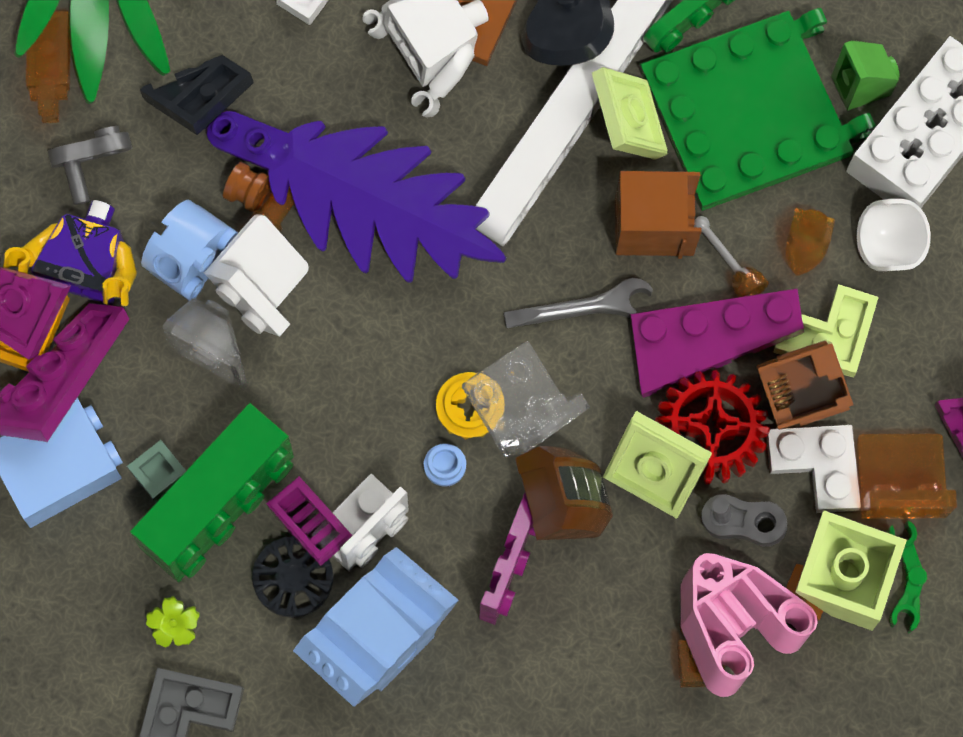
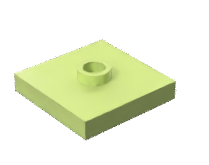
(629, 113)
(657, 464)

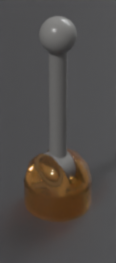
(746, 280)

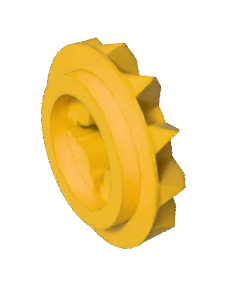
(452, 416)

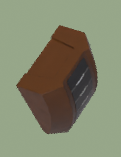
(564, 494)

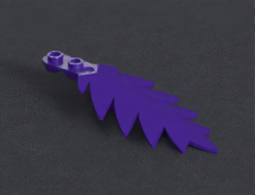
(362, 192)

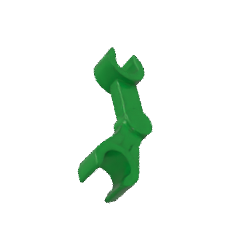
(915, 578)

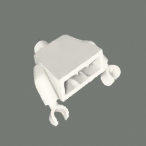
(434, 40)

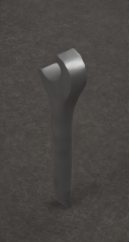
(611, 302)

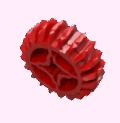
(727, 426)

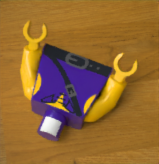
(81, 255)

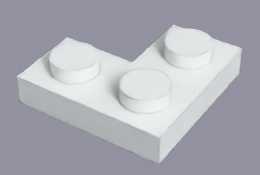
(825, 453)

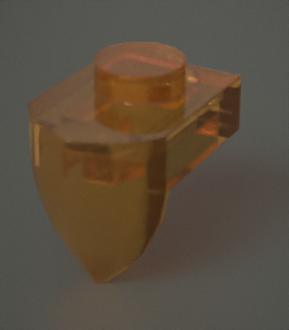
(808, 239)

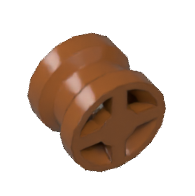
(246, 187)

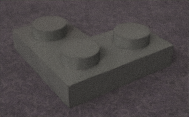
(189, 699)

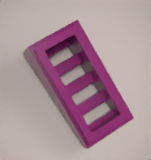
(291, 498)

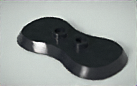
(568, 31)

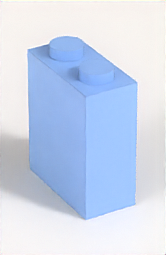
(58, 472)

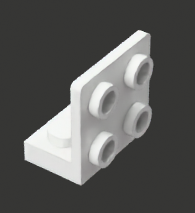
(368, 515)

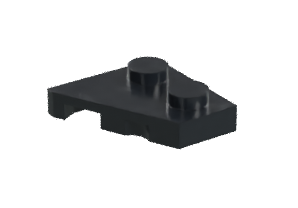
(200, 92)

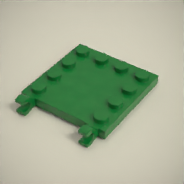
(750, 108)

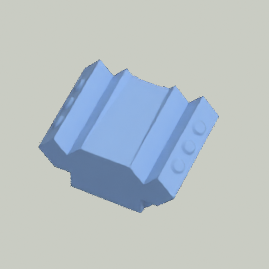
(376, 627)

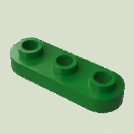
(668, 30)

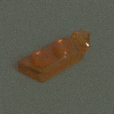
(50, 67)

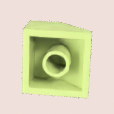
(850, 570)

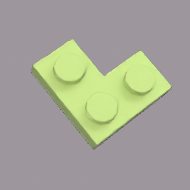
(845, 328)

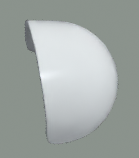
(893, 235)

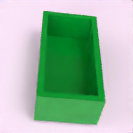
(214, 494)

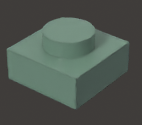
(156, 470)

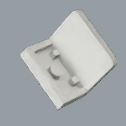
(258, 274)

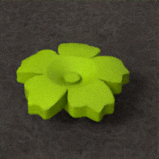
(173, 622)

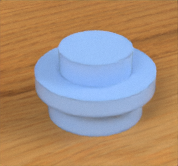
(444, 464)

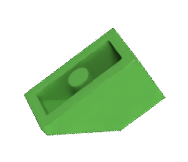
(864, 73)

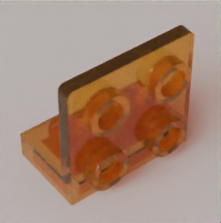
(903, 477)

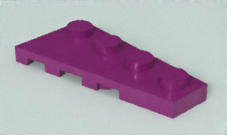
(710, 335)
(57, 377)

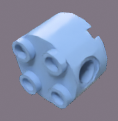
(186, 248)

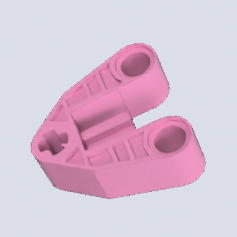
(723, 603)

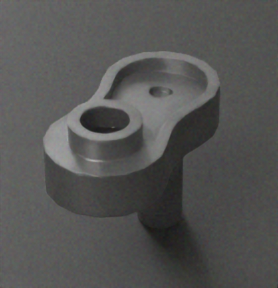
(70, 156)
(732, 518)

